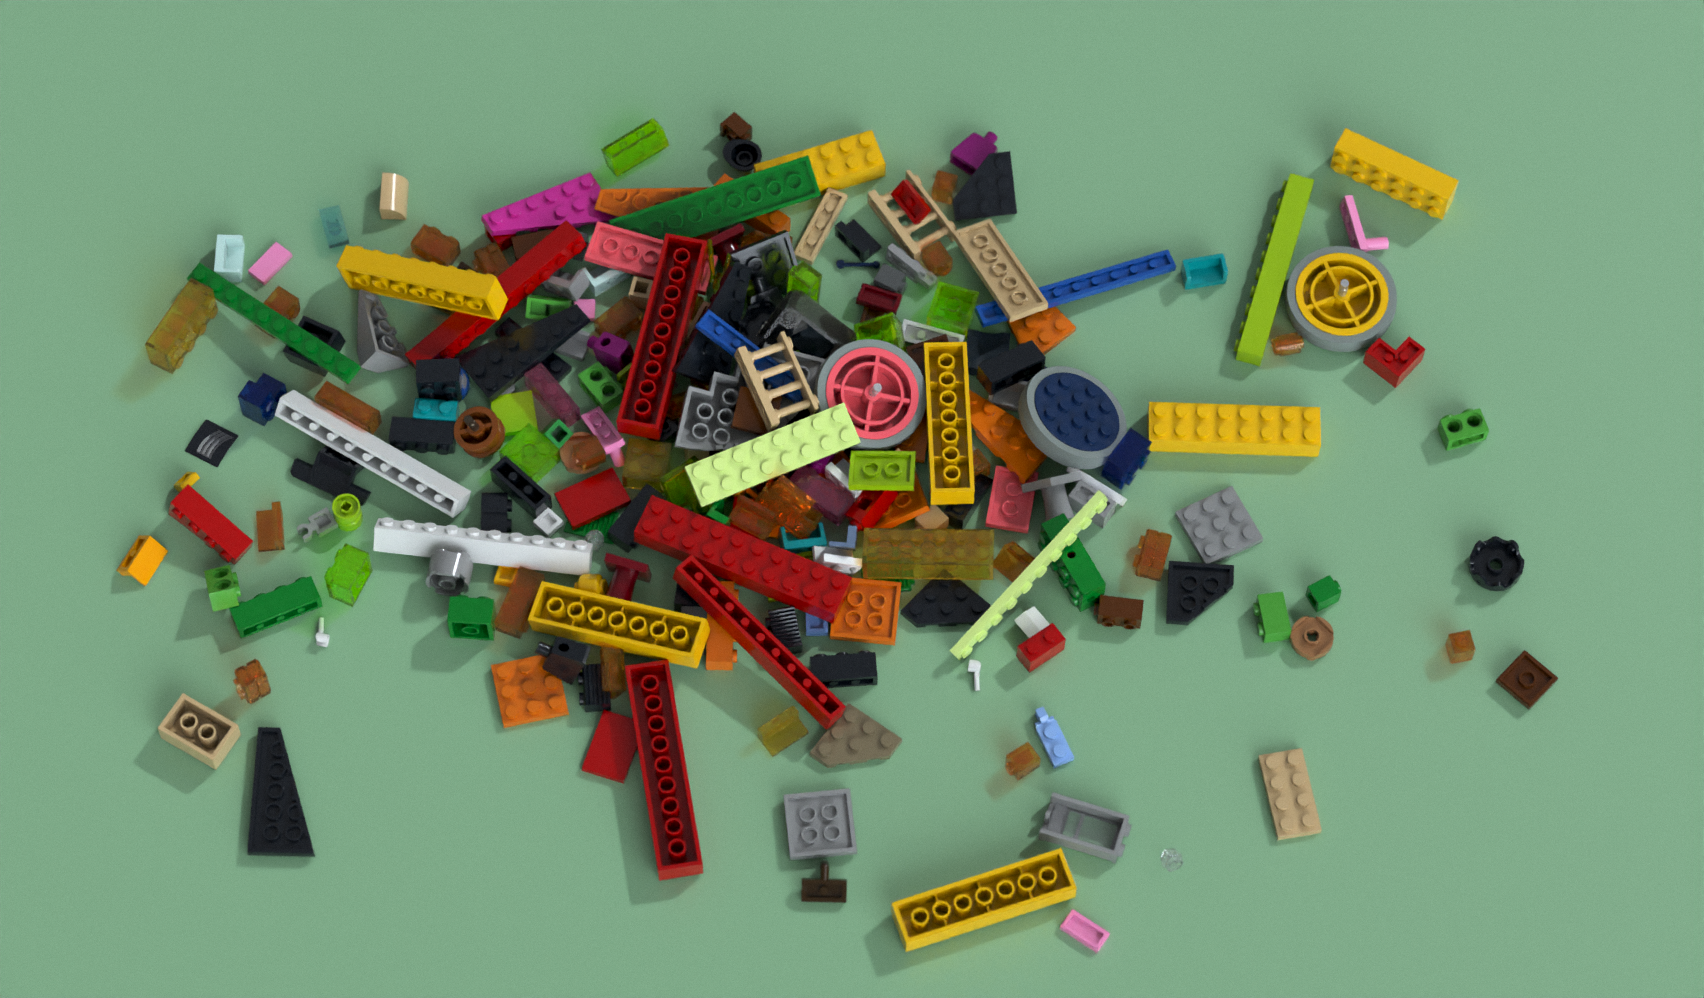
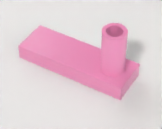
(1354, 228)
(608, 436)

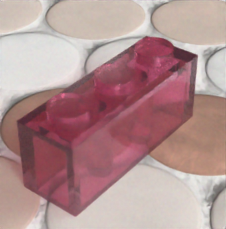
(552, 395)
(829, 499)

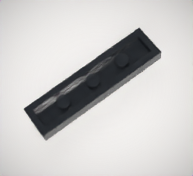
(553, 363)

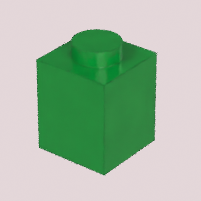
(557, 432)
(1323, 593)

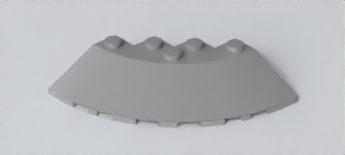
(708, 414)

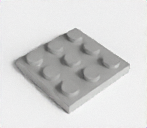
(1219, 526)
(820, 824)

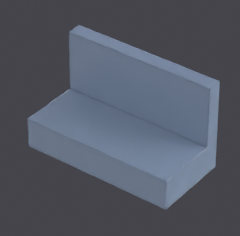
(851, 540)

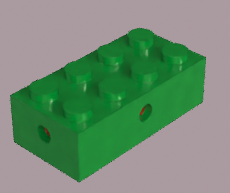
(1074, 566)

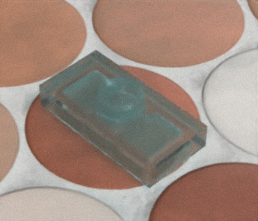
(334, 226)

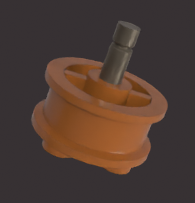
(479, 432)

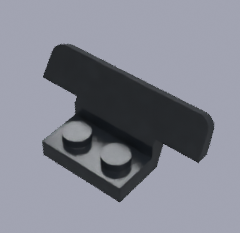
(331, 473)

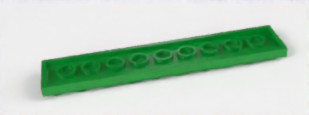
(726, 202)

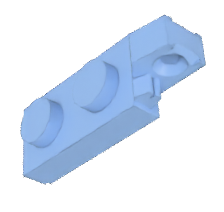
(1052, 739)

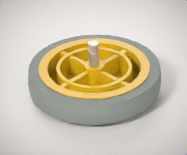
(1340, 298)

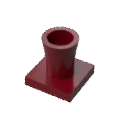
(727, 242)
(625, 576)

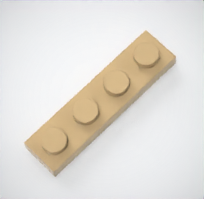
(820, 226)

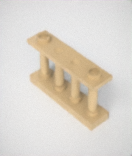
(902, 233)
(764, 397)

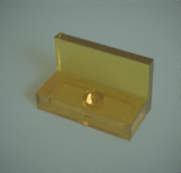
(782, 731)

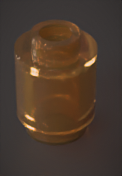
(1287, 344)

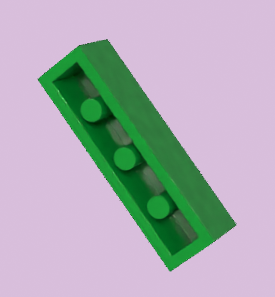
(276, 606)

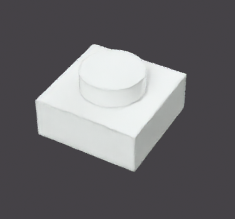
(548, 522)

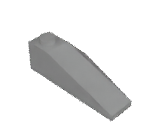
(376, 339)

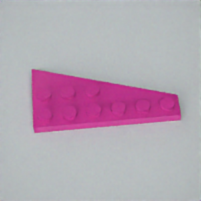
(550, 208)

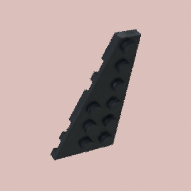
(702, 354)
(508, 358)
(276, 810)

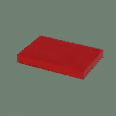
(592, 498)
(611, 747)

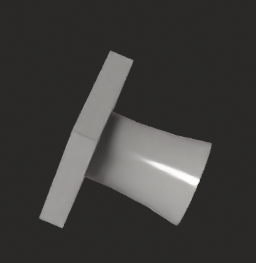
(1054, 494)

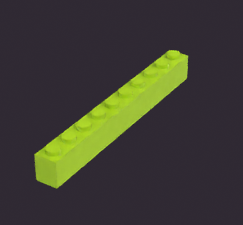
(1274, 269)

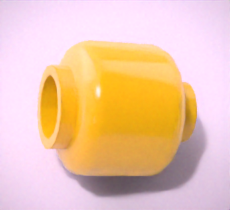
(592, 583)

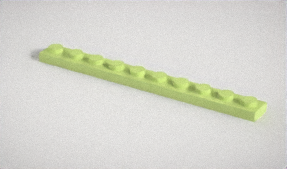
(1024, 581)

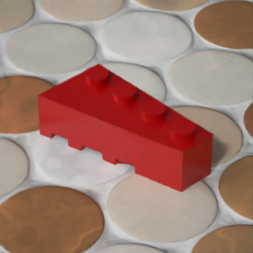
(209, 525)

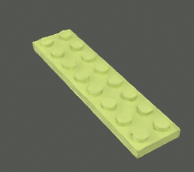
(772, 455)

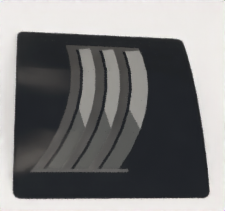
(211, 443)

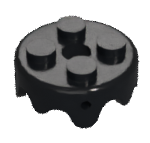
(755, 318)
(1499, 551)

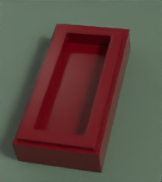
(879, 299)

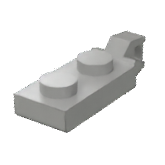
(912, 268)

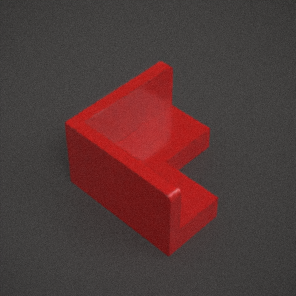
(1391, 363)

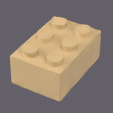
(199, 731)

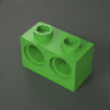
(544, 306)
(597, 389)
(1465, 433)
(222, 587)

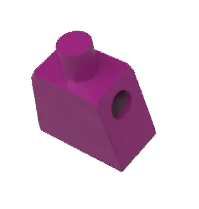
(973, 151)
(611, 351)

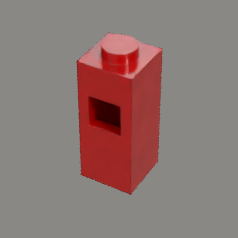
(870, 508)

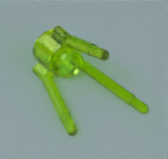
(716, 279)

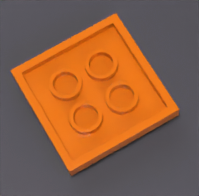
(869, 612)
(528, 691)

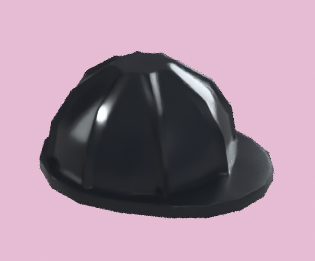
(742, 154)

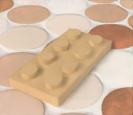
(1289, 794)

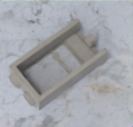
(1085, 827)

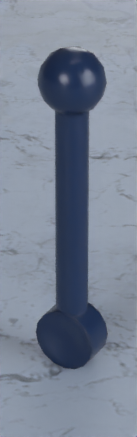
(841, 264)

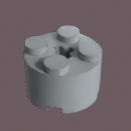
(449, 572)

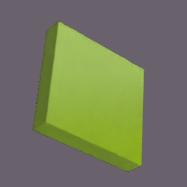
(515, 411)

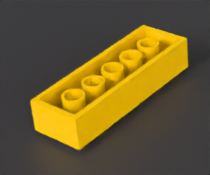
(840, 162)
(1393, 174)

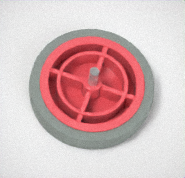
(879, 390)

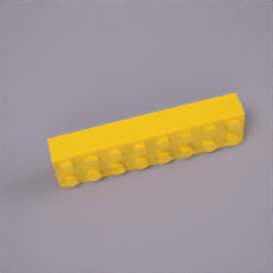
(422, 282)
(948, 423)
(1234, 429)
(619, 624)
(983, 900)

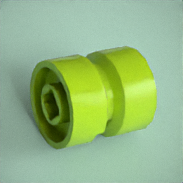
(347, 512)

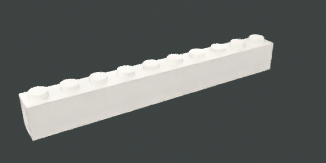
(373, 453)
(484, 546)

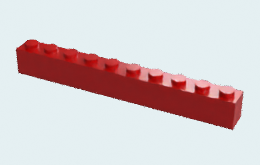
(516, 282)
(759, 642)

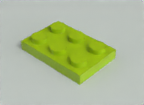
(882, 470)

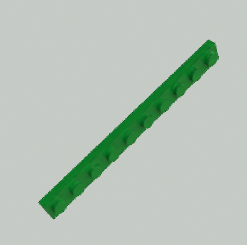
(276, 325)

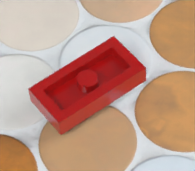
(910, 201)

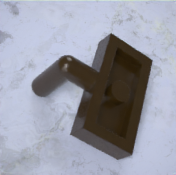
(824, 888)

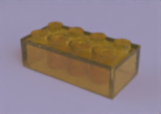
(181, 326)

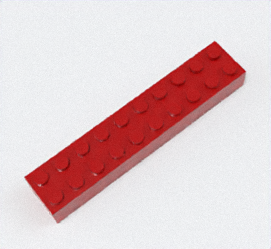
(662, 336)
(743, 559)
(663, 770)

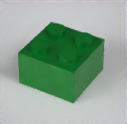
(471, 617)

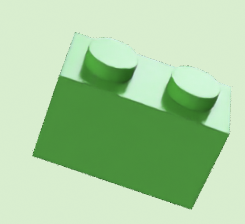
(1272, 617)

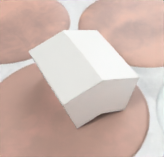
(1031, 622)

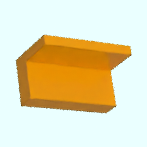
(142, 559)

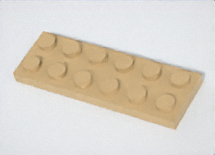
(1000, 270)

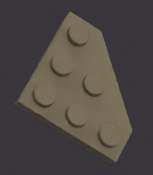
(855, 740)

